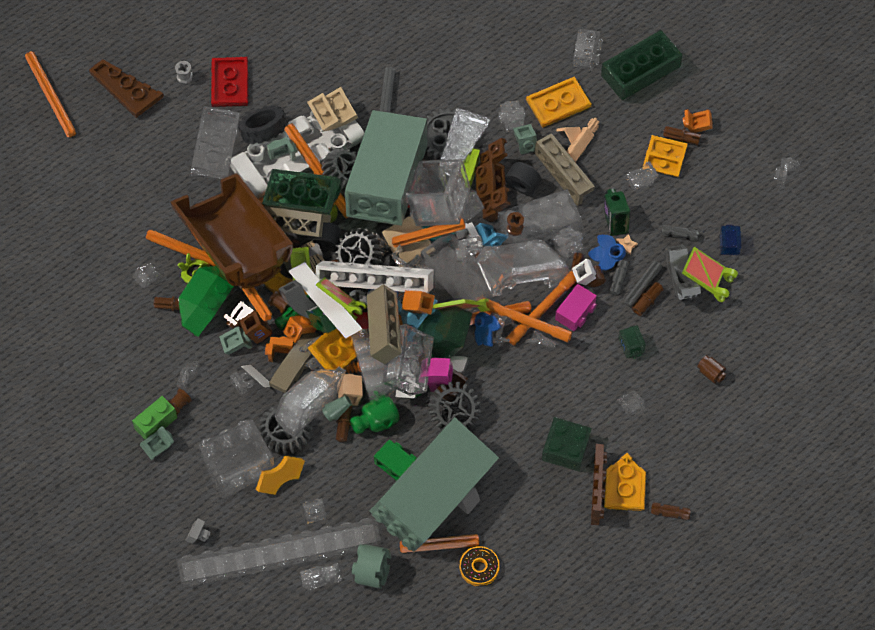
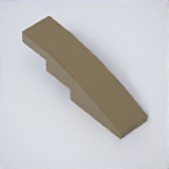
(292, 365)

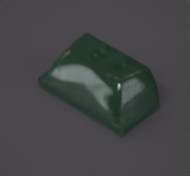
(302, 191)

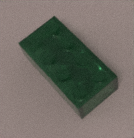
(641, 65)

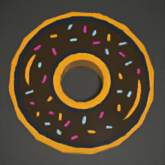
(475, 555)

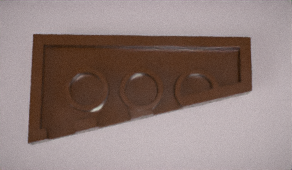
(125, 88)
(598, 492)

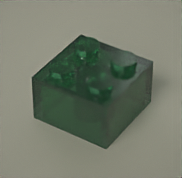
(566, 444)

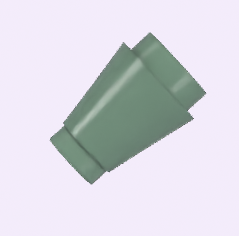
(336, 408)

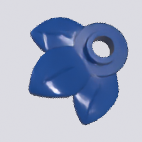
(605, 250)
(485, 325)

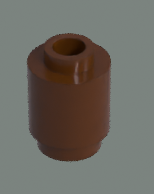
(712, 369)

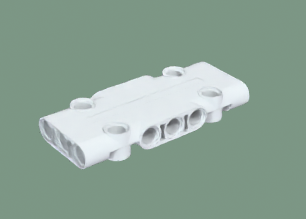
(256, 169)

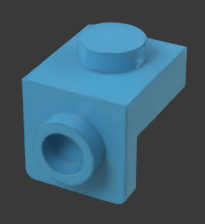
(489, 236)

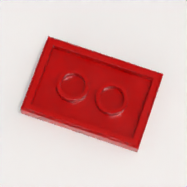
(229, 82)

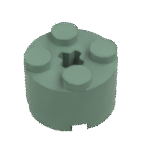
(371, 566)

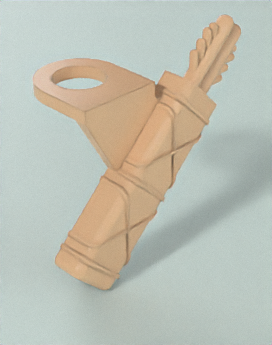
(579, 138)

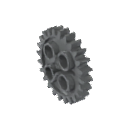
(438, 135)

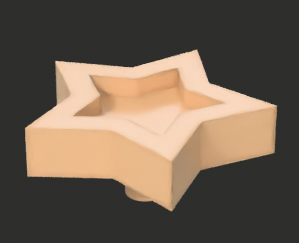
(627, 243)

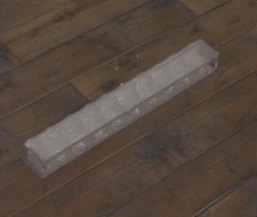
(277, 553)

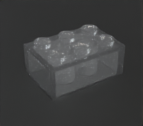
(411, 368)

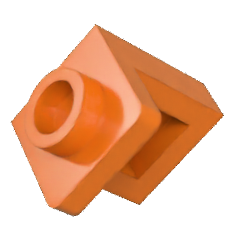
(698, 121)
(297, 326)
(279, 345)

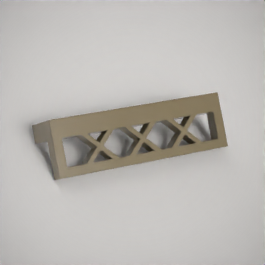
(563, 168)
(285, 213)

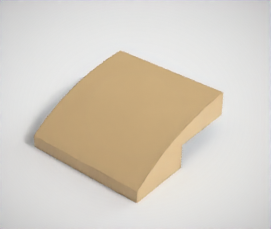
(332, 110)
(410, 250)

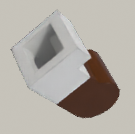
(591, 275)

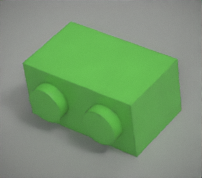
(155, 416)

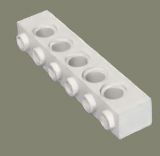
(374, 276)

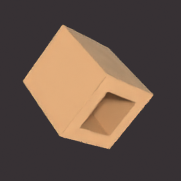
(352, 387)

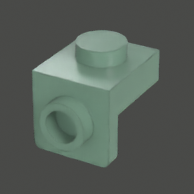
(281, 147)
(157, 443)

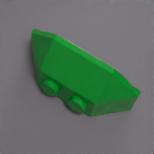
(202, 298)

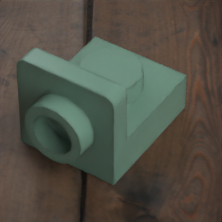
(526, 138)
(234, 340)

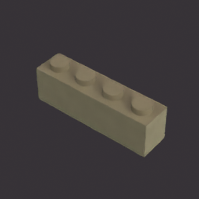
(383, 324)

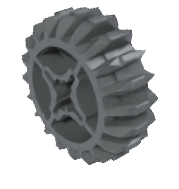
(339, 164)
(362, 239)
(470, 415)
(273, 439)

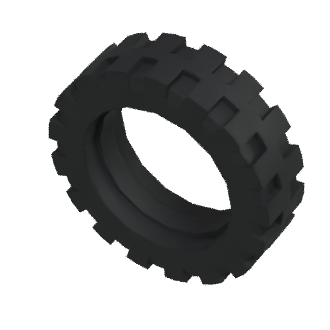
(271, 114)

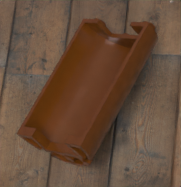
(237, 233)

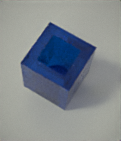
(730, 240)

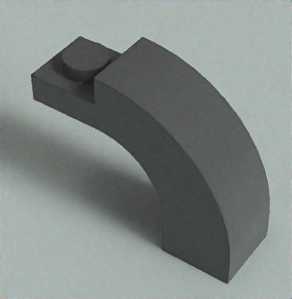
(682, 285)
(296, 298)

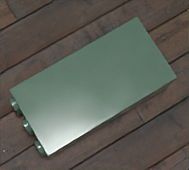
(385, 167)
(433, 485)

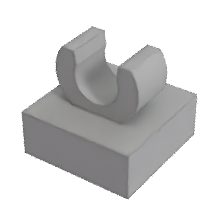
(196, 532)

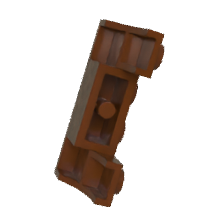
(491, 180)

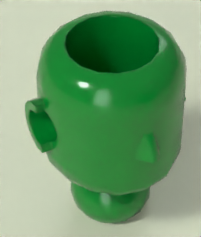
(376, 416)

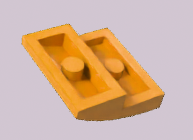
(666, 155)

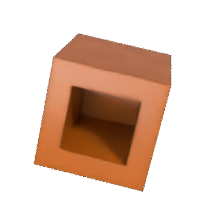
(418, 302)

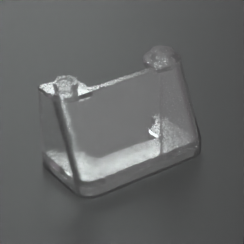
(521, 263)

